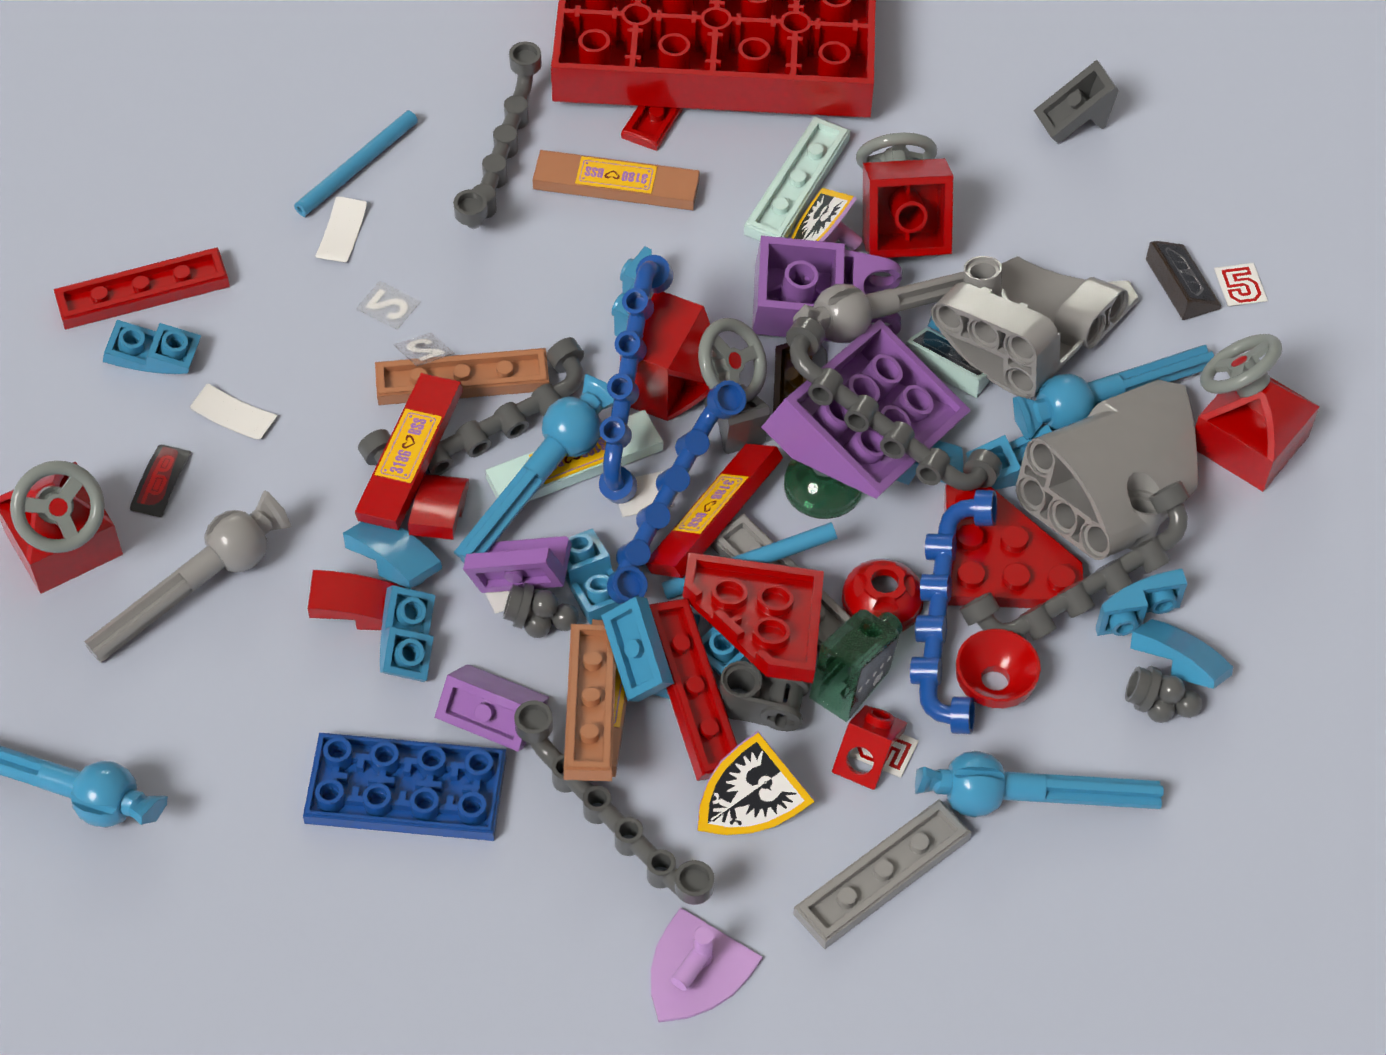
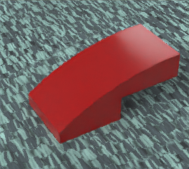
(438, 506)
(348, 598)

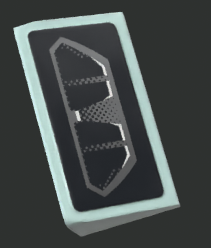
(946, 362)

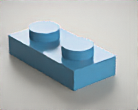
(637, 649)

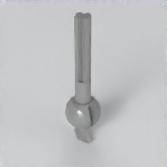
(849, 312)
(232, 543)

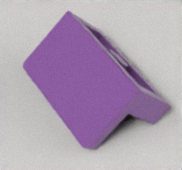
(517, 562)
(484, 705)

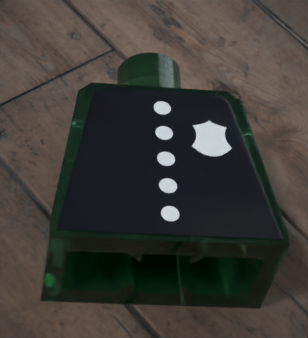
(865, 646)

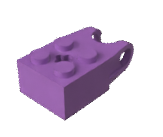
(797, 272)

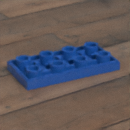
(405, 786)

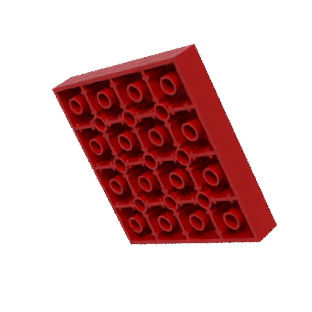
(717, 54)

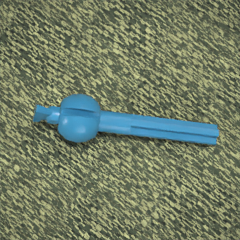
(1070, 398)
(570, 431)
(979, 784)
(99, 793)

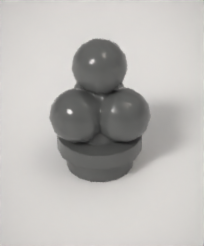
(538, 611)
(1161, 695)

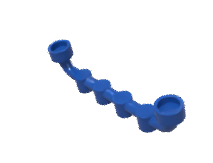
(652, 276)
(628, 581)
(933, 627)

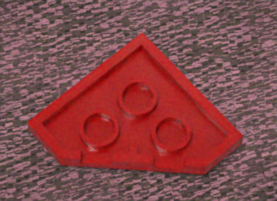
(1008, 559)
(760, 610)

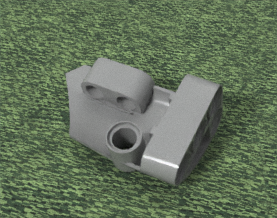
(1026, 320)
(1099, 472)

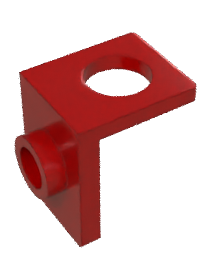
(874, 731)

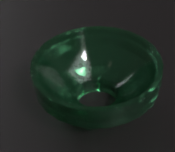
(818, 495)

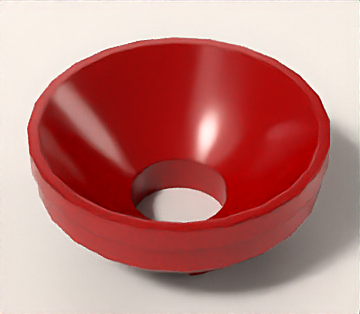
(861, 595)
(1002, 653)

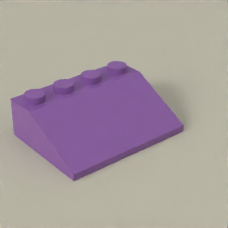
(903, 388)

